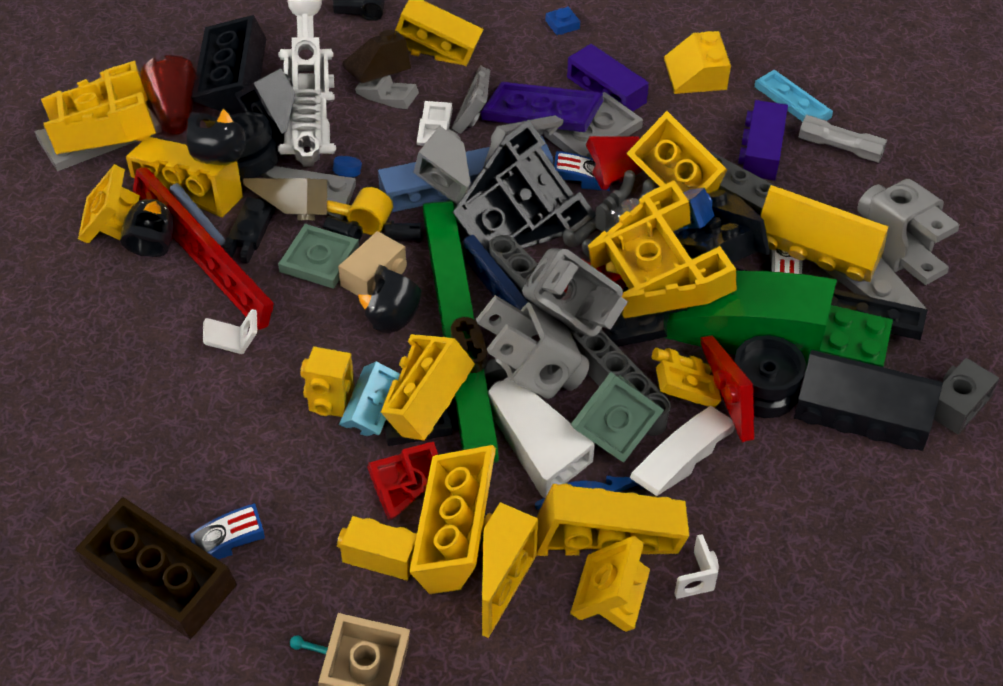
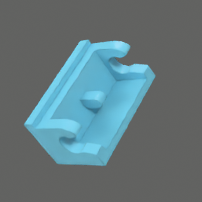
(368, 399)

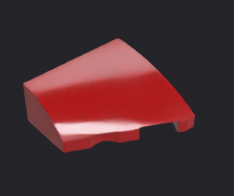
(402, 477)

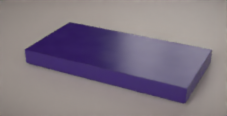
(522, 102)

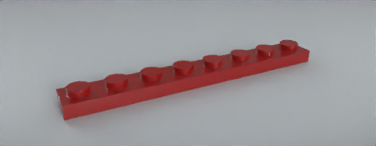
(207, 251)

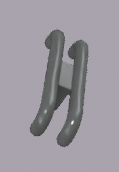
(604, 218)

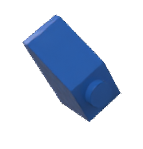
(700, 208)

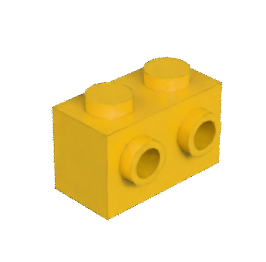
(328, 381)

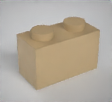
(359, 268)

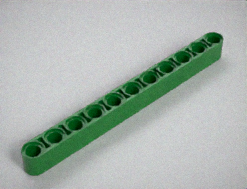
(454, 302)

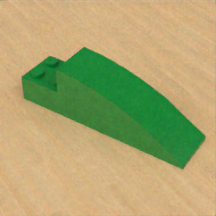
(788, 308)

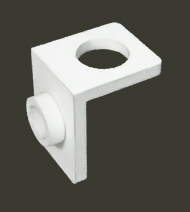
(230, 336)
(709, 569)

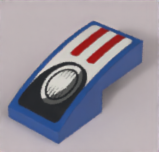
(577, 168)
(229, 531)

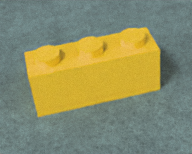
(672, 153)

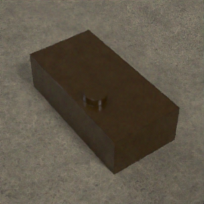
(156, 567)

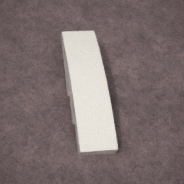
(682, 450)

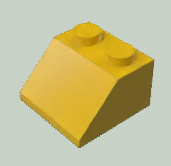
(699, 64)

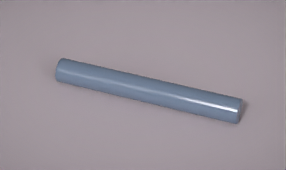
(180, 194)

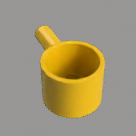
(369, 209)

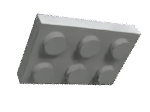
(610, 120)

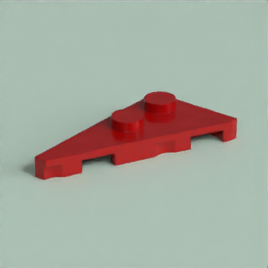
(733, 385)

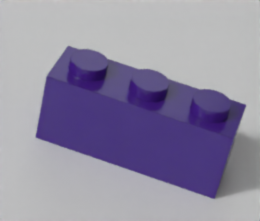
(601, 73)
(763, 139)

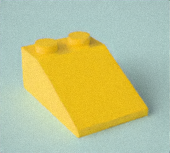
(508, 553)

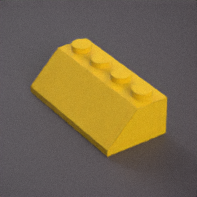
(823, 234)
(452, 519)

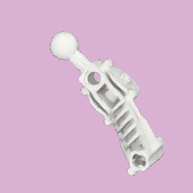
(308, 117)

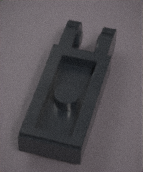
(249, 228)

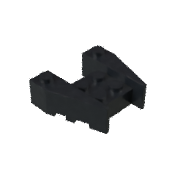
(732, 228)

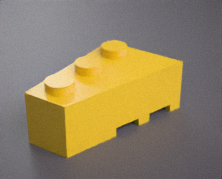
(437, 33)
(426, 384)

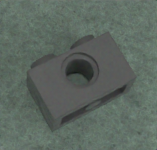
(964, 394)

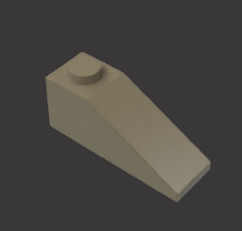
(292, 195)

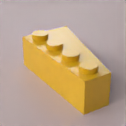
(208, 185)
(597, 518)

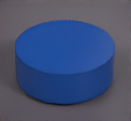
(347, 166)

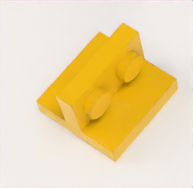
(107, 206)
(613, 584)

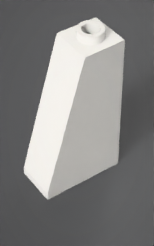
(539, 435)

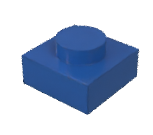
(562, 20)

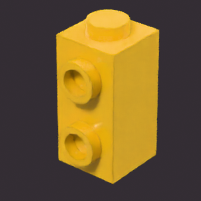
(377, 547)

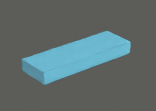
(786, 92)

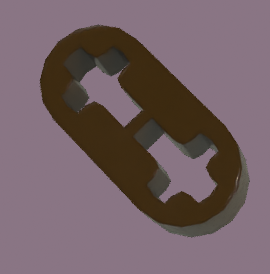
(474, 343)

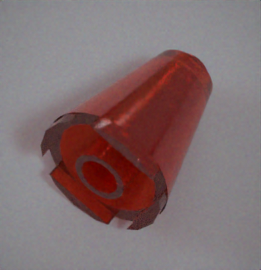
(170, 90)

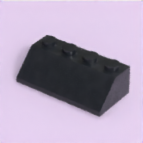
(228, 63)
(868, 400)

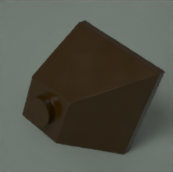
(379, 57)

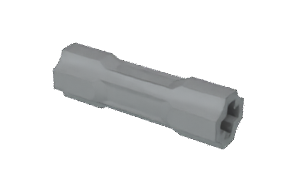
(822, 132)

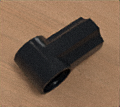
(367, 9)

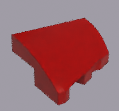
(611, 158)

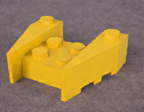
(99, 111)
(654, 260)

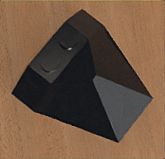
(521, 195)

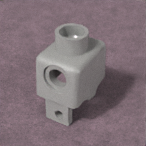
(913, 227)
(591, 297)
(535, 365)

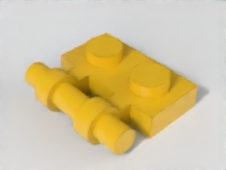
(685, 377)

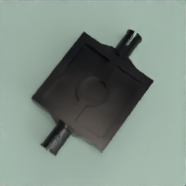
(639, 328)

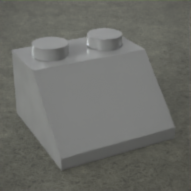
(444, 164)

